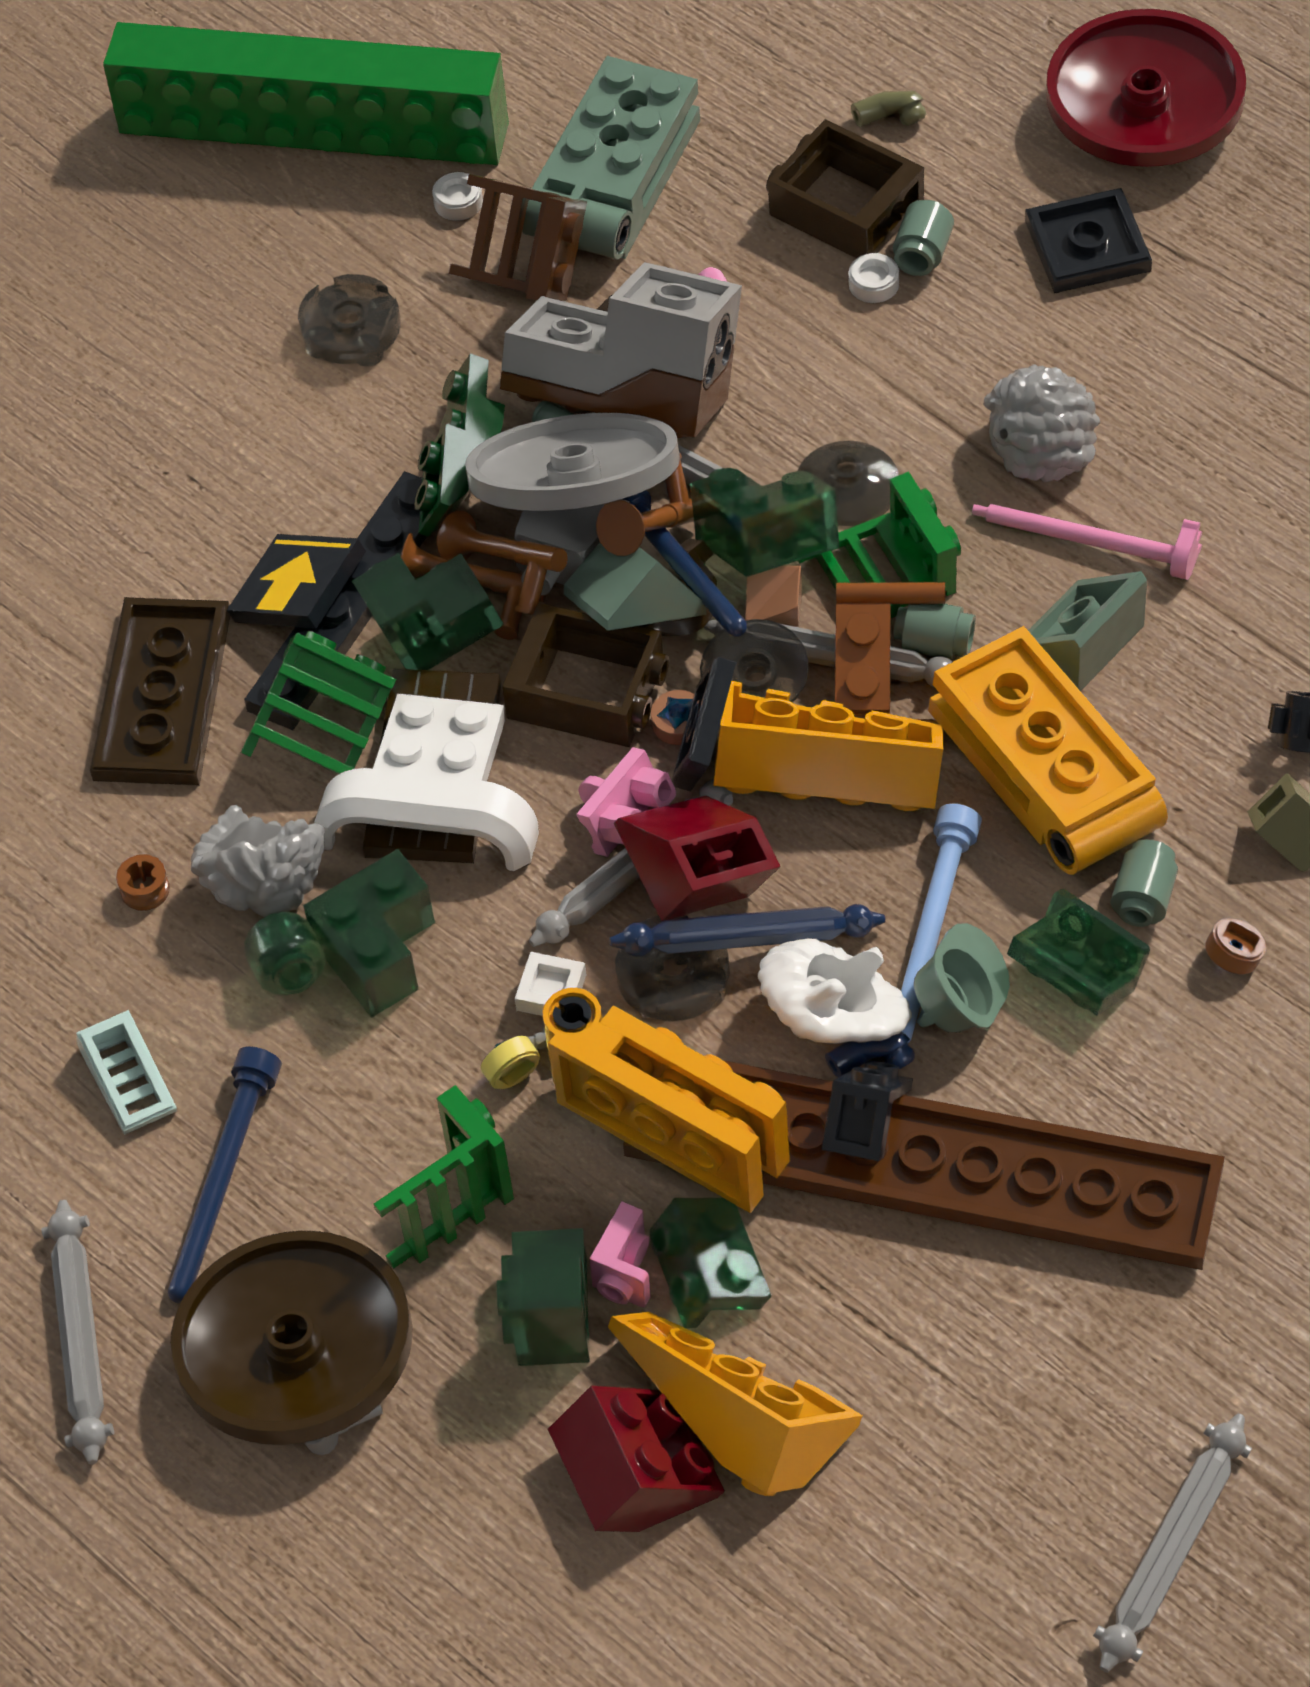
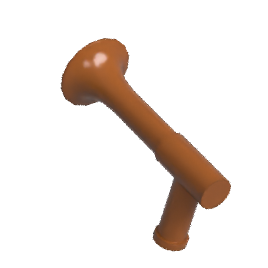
(623, 526)
(460, 535)
(499, 580)

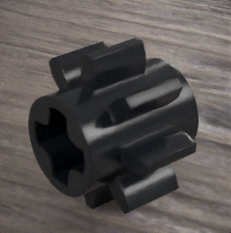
(1292, 721)

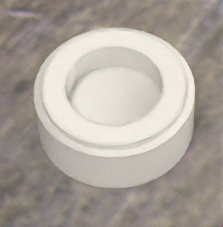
(455, 198)
(873, 278)

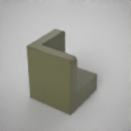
(1284, 820)

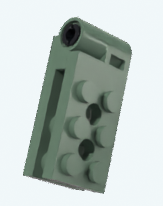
(620, 152)

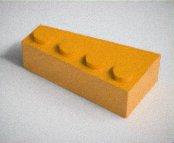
(826, 752)

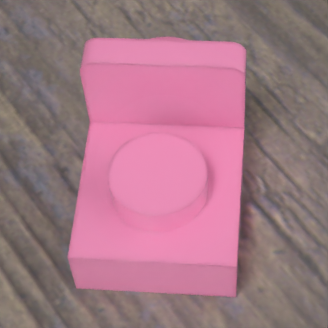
(618, 1256)

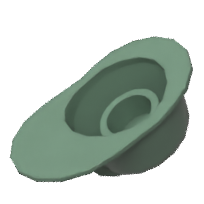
(962, 981)

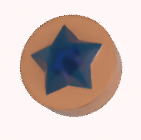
(670, 715)

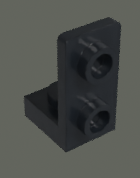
(862, 1109)

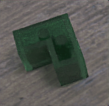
(766, 524)
(430, 615)
(365, 927)
(546, 1297)

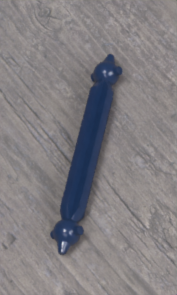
(746, 930)

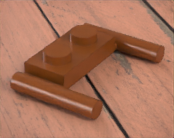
(864, 640)

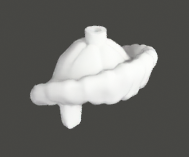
(831, 993)

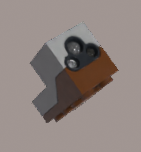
(652, 355)

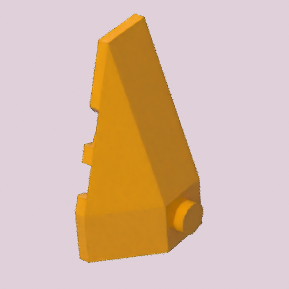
(747, 1421)

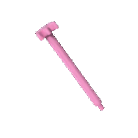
(1181, 556)

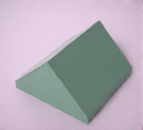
(629, 590)
(1092, 623)

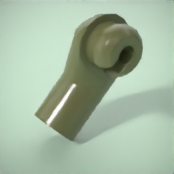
(888, 103)

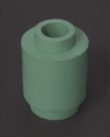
(922, 237)
(935, 629)
(1145, 883)

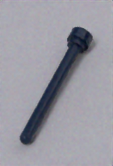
(691, 573)
(254, 1074)

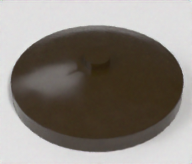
(291, 1337)

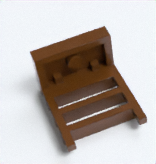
(553, 244)

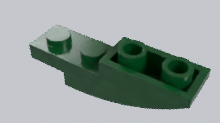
(465, 425)

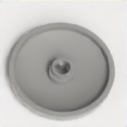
(572, 461)

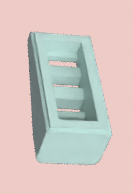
(106, 1035)

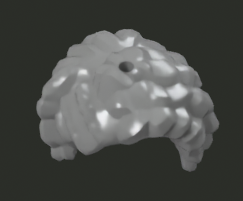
(1042, 423)
(258, 862)

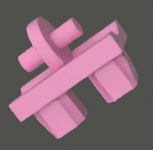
(625, 792)

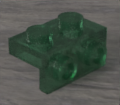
(1081, 953)
(707, 1259)

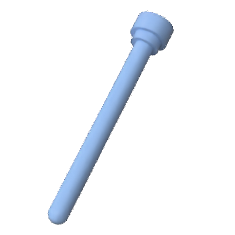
(955, 831)

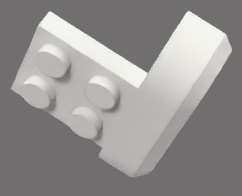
(435, 779)

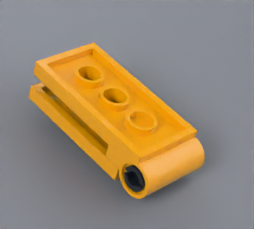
(1046, 751)
(665, 1097)

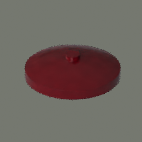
(1146, 87)

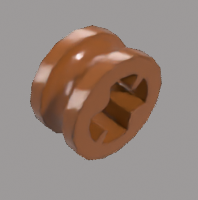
(145, 897)

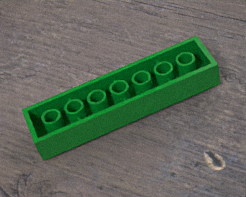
(307, 93)

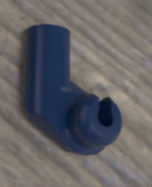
(854, 1054)

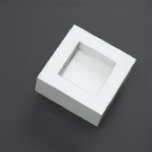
(543, 978)

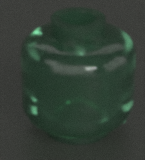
(284, 953)

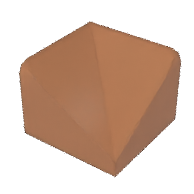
(775, 595)

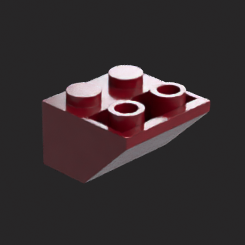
(697, 854)
(633, 1458)

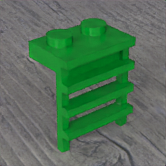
(908, 536)
(349, 681)
(481, 1175)

